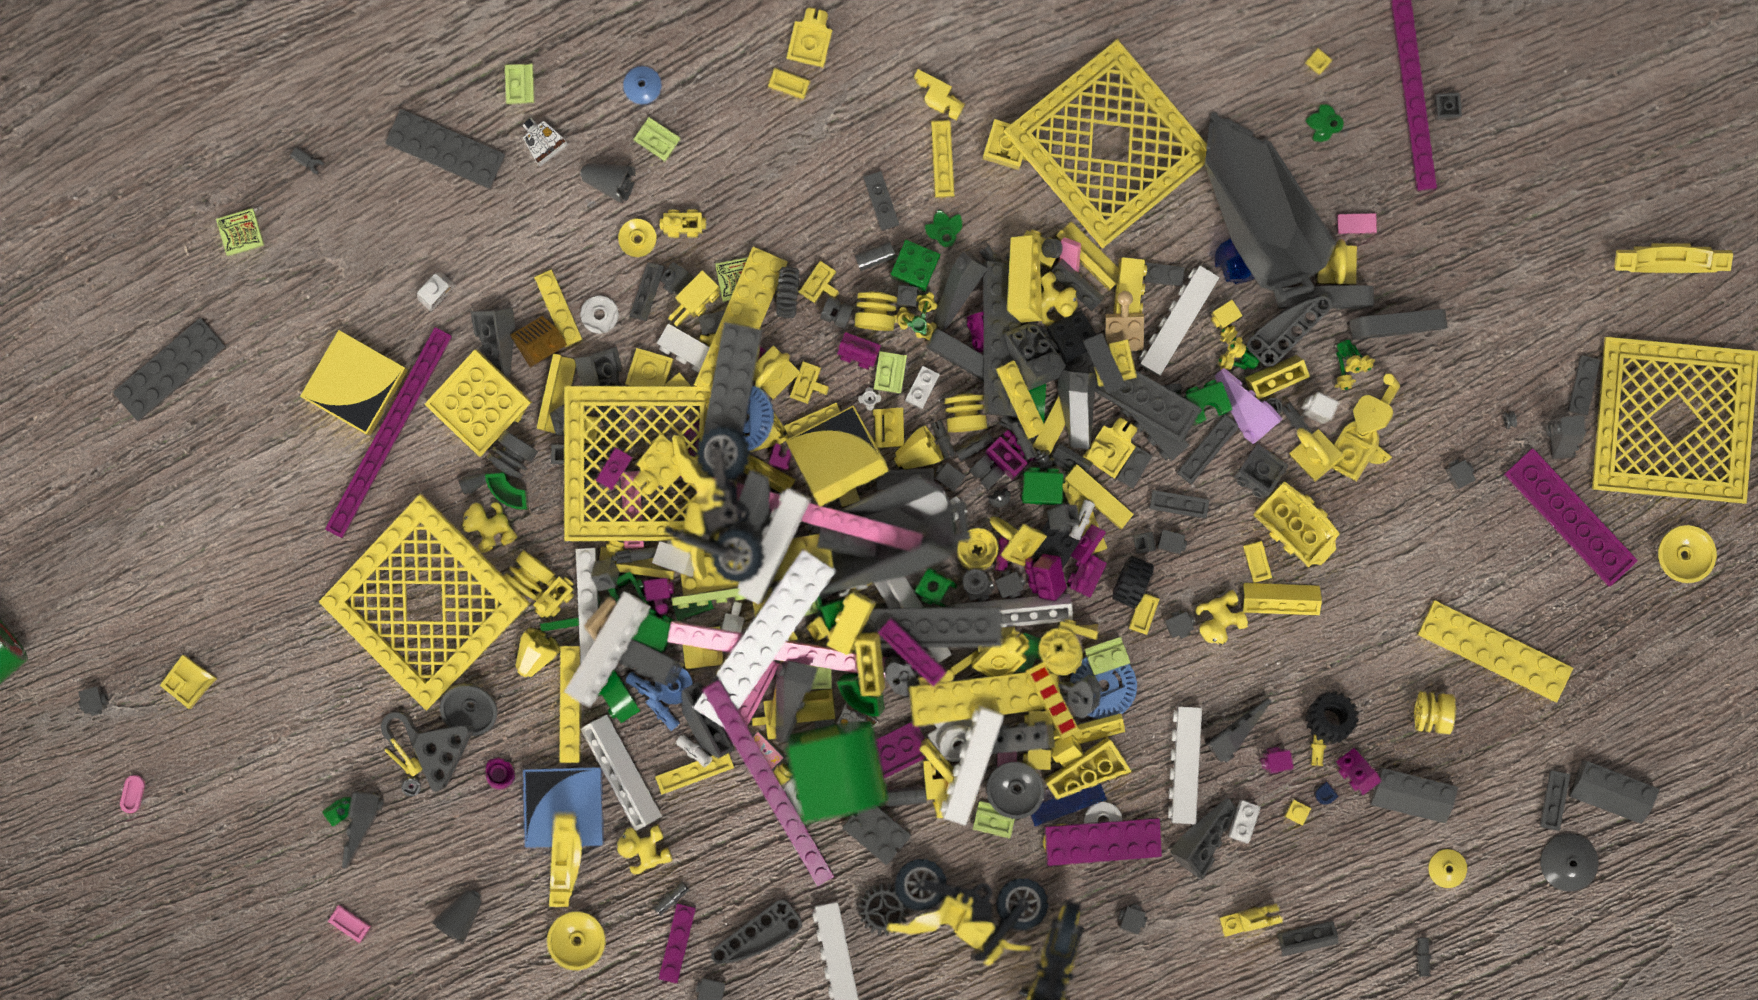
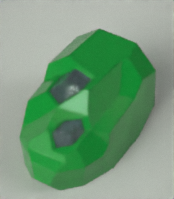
(337, 811)

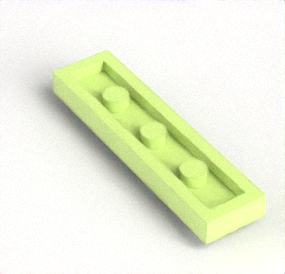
(702, 599)

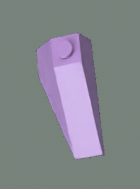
(1250, 414)

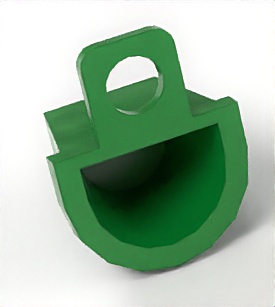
(829, 610)

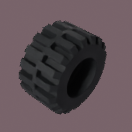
(1133, 582)
(1322, 727)

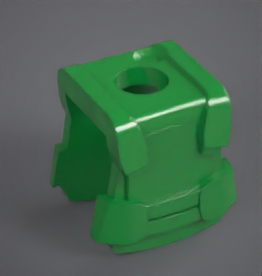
(625, 580)
(934, 597)

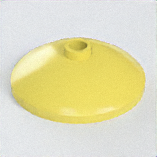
(1699, 549)
(568, 952)

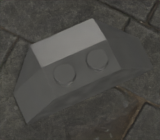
(707, 732)

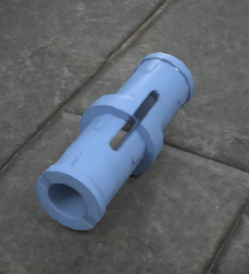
(644, 687)
(663, 713)

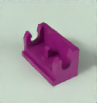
(778, 461)

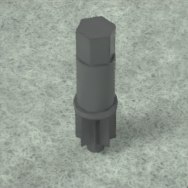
(634, 555)

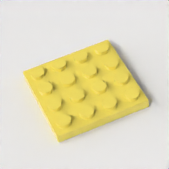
(478, 402)

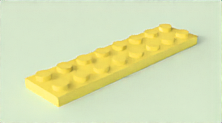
(746, 306)
(715, 582)
(1495, 651)
(960, 698)

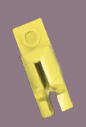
(938, 95)
(935, 788)
(1249, 920)

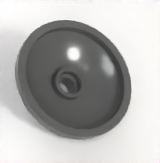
(458, 711)
(1013, 802)
(1556, 860)

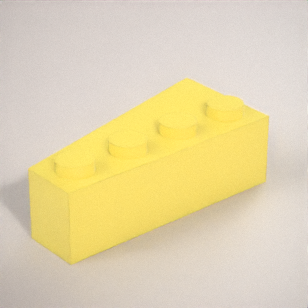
(1025, 279)
(1097, 765)

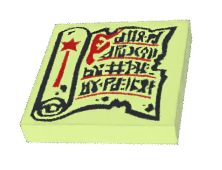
(240, 232)
(728, 276)

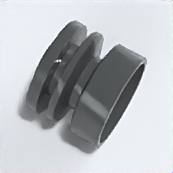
(512, 455)

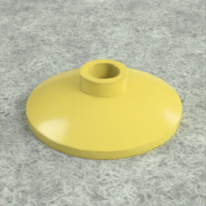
(635, 228)
(1438, 865)

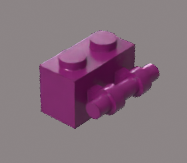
(858, 350)
(1006, 456)
(1087, 576)
(1046, 577)
(658, 591)

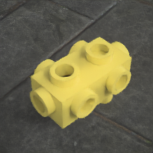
(678, 223)
(548, 603)

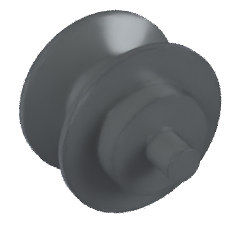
(1052, 248)
(1043, 459)

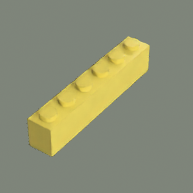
(569, 707)

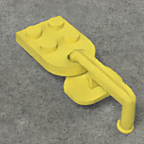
(1369, 416)

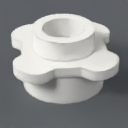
(864, 398)

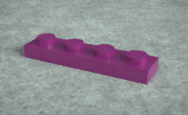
(912, 652)
(677, 943)

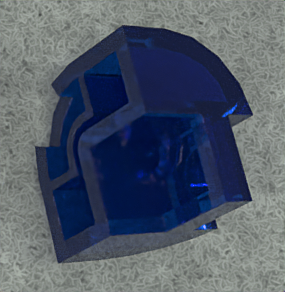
(1232, 264)

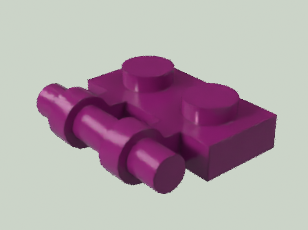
(1001, 562)

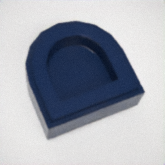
(1325, 794)

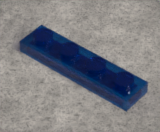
(1060, 807)

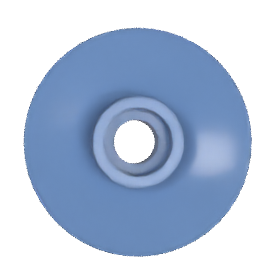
(644, 94)
(671, 695)

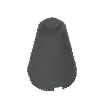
(610, 179)
(459, 916)

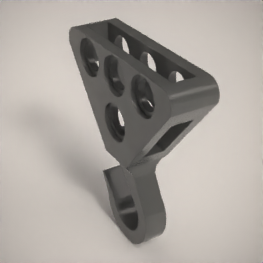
(421, 741)

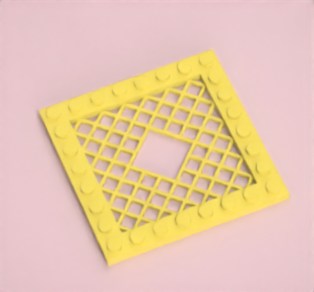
(1067, 190)
(574, 401)
(1740, 435)
(473, 561)

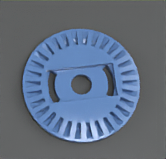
(760, 418)
(1115, 699)

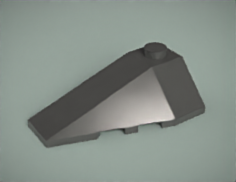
(494, 332)
(791, 685)
(1231, 738)
(1197, 845)

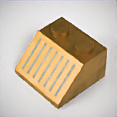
(538, 340)

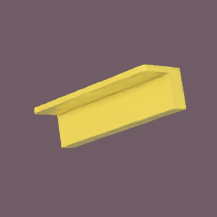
(1092, 257)
(560, 375)
(640, 567)
(1282, 599)

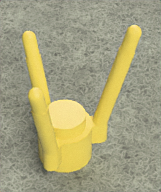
(412, 765)

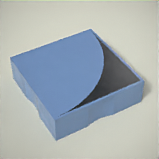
(563, 791)

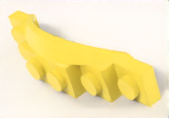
(1673, 259)
(564, 859)

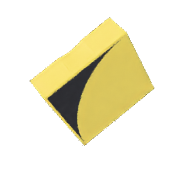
(354, 383)
(836, 455)

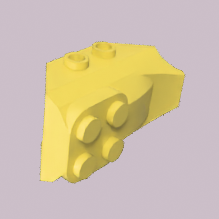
(1298, 525)

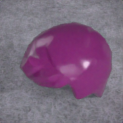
(499, 773)

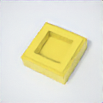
(1318, 61)

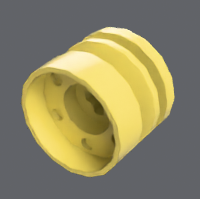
(875, 312)
(965, 413)
(980, 539)
(529, 575)
(1061, 662)
(1430, 712)

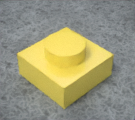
(1098, 454)
(1297, 812)

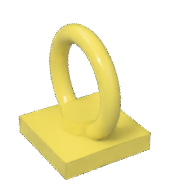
(1341, 266)
(774, 372)
(1315, 453)
(1022, 543)

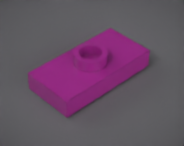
(613, 468)
(1088, 544)

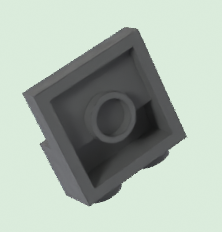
(1260, 472)

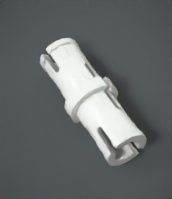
(1086, 508)
(694, 750)

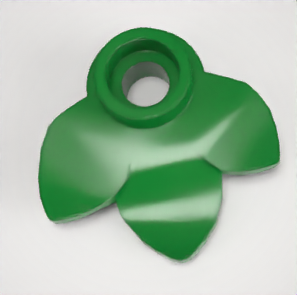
(1322, 123)
(944, 226)

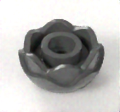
(999, 498)

